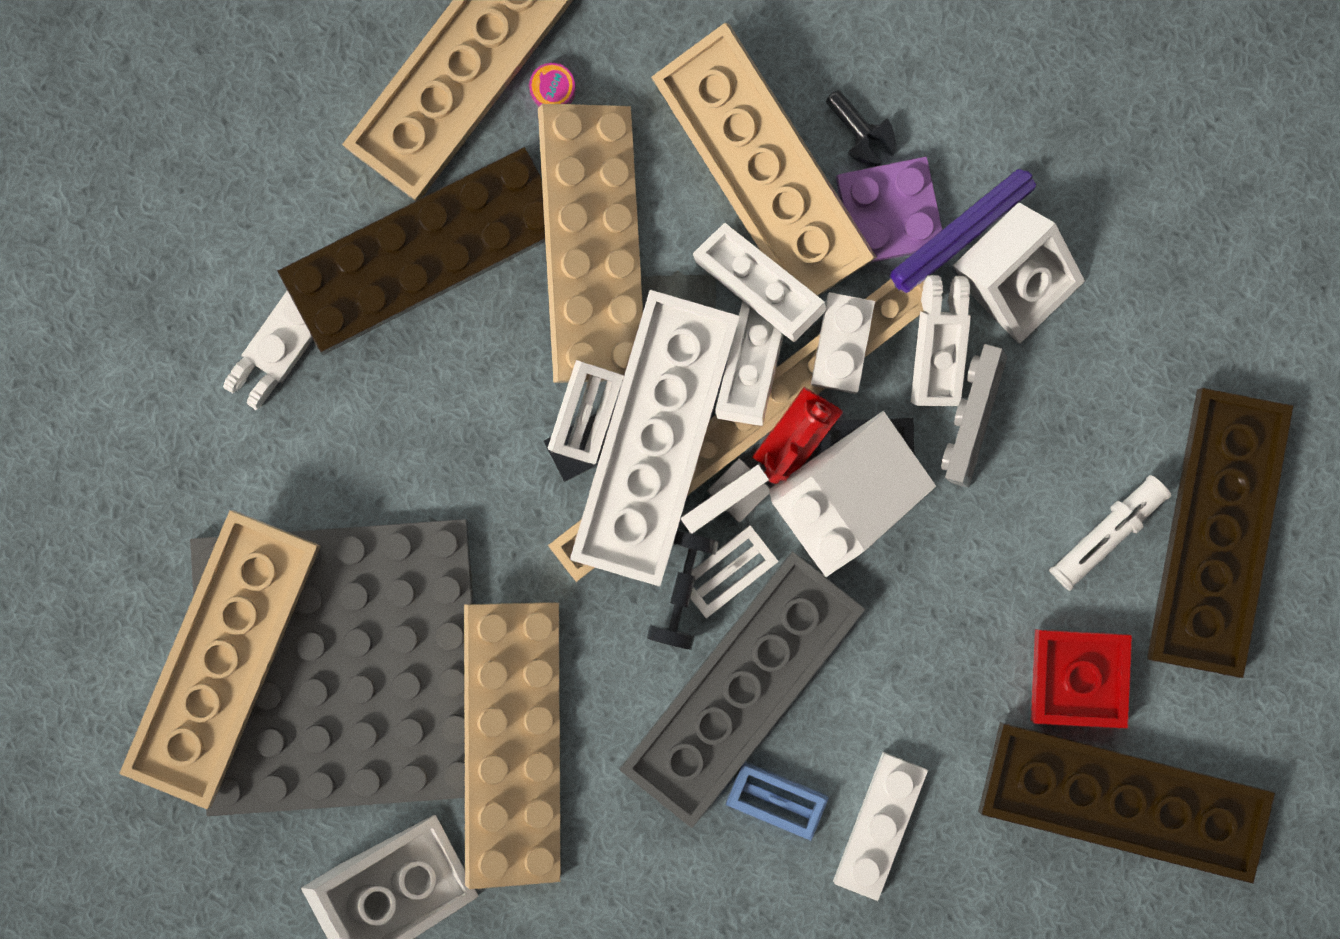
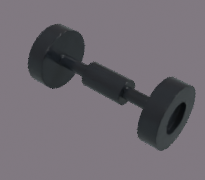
(682, 592)

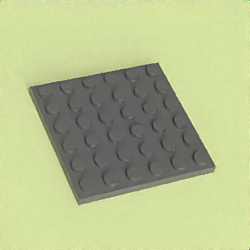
(364, 677)

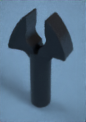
(862, 130)

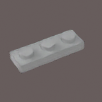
(974, 415)

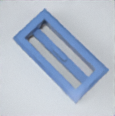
(812, 814)

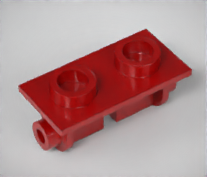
(796, 435)

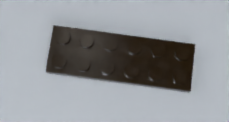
(418, 252)
(1220, 532)
(1126, 802)

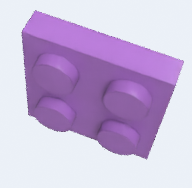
(892, 206)

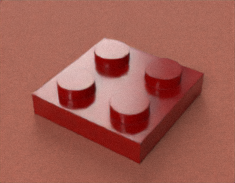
(1081, 678)

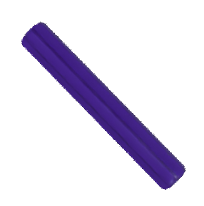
(962, 230)

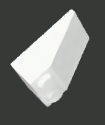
(852, 493)
(392, 887)

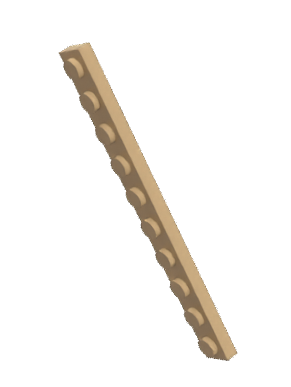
(729, 439)

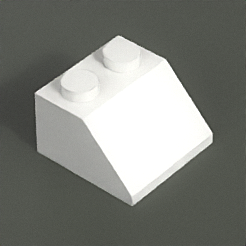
(1020, 271)

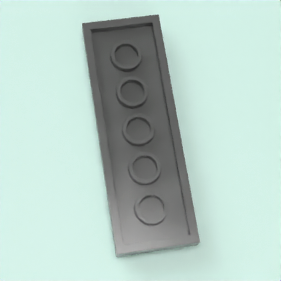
(741, 689)

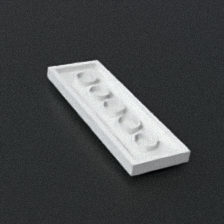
(654, 438)

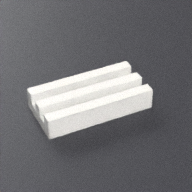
(569, 405)
(724, 499)
(758, 547)

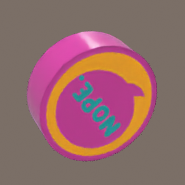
(552, 85)

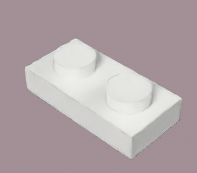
(842, 343)

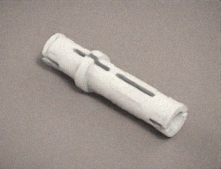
(1148, 496)

